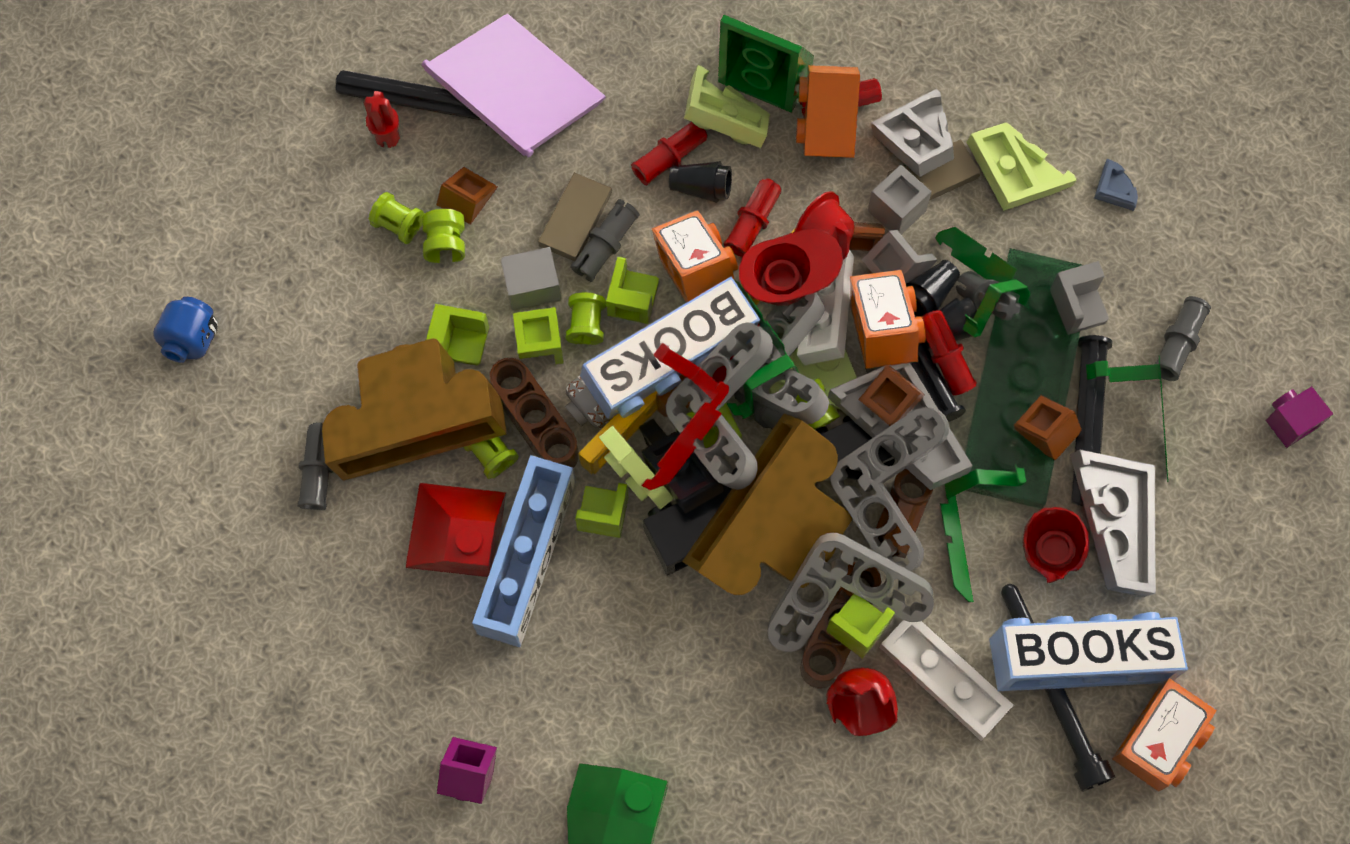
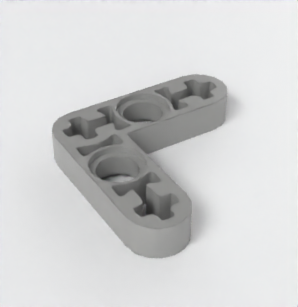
(802, 318)
(737, 375)
(877, 473)
(834, 575)

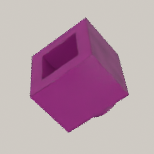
(1298, 415)
(466, 770)

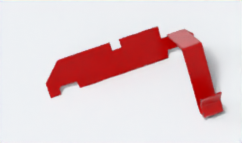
(697, 426)

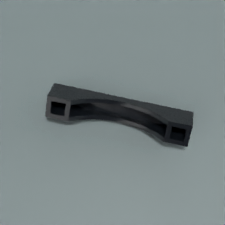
(675, 532)

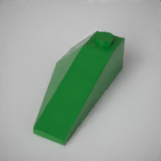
(614, 806)

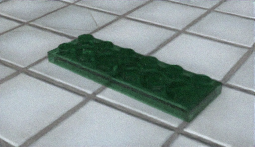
(1021, 362)

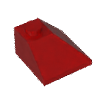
(455, 529)

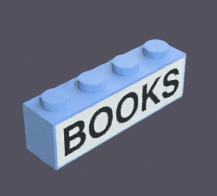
(631, 372)
(524, 551)
(1087, 652)

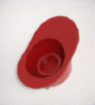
(829, 216)
(790, 266)

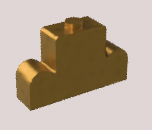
(410, 411)
(773, 516)

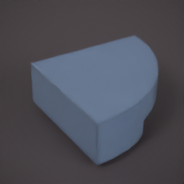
(1116, 187)

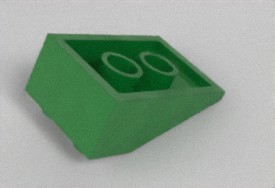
(761, 63)

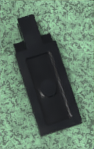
(692, 483)

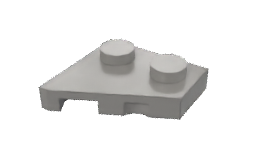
(917, 134)

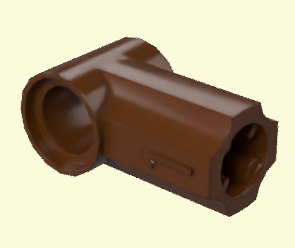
(910, 507)

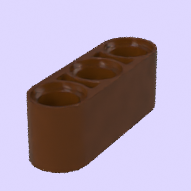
(530, 397)
(824, 643)

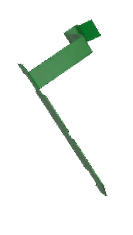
(972, 255)
(765, 373)
(1128, 373)
(952, 524)

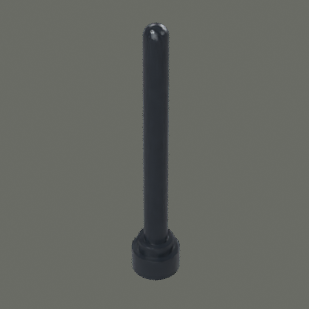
(1089, 766)

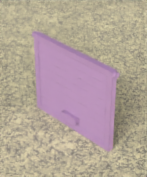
(514, 84)

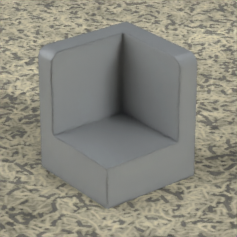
(899, 200)
(896, 254)
(531, 278)
(1078, 297)

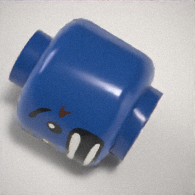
(185, 329)

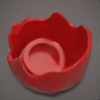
(1055, 542)
(863, 701)

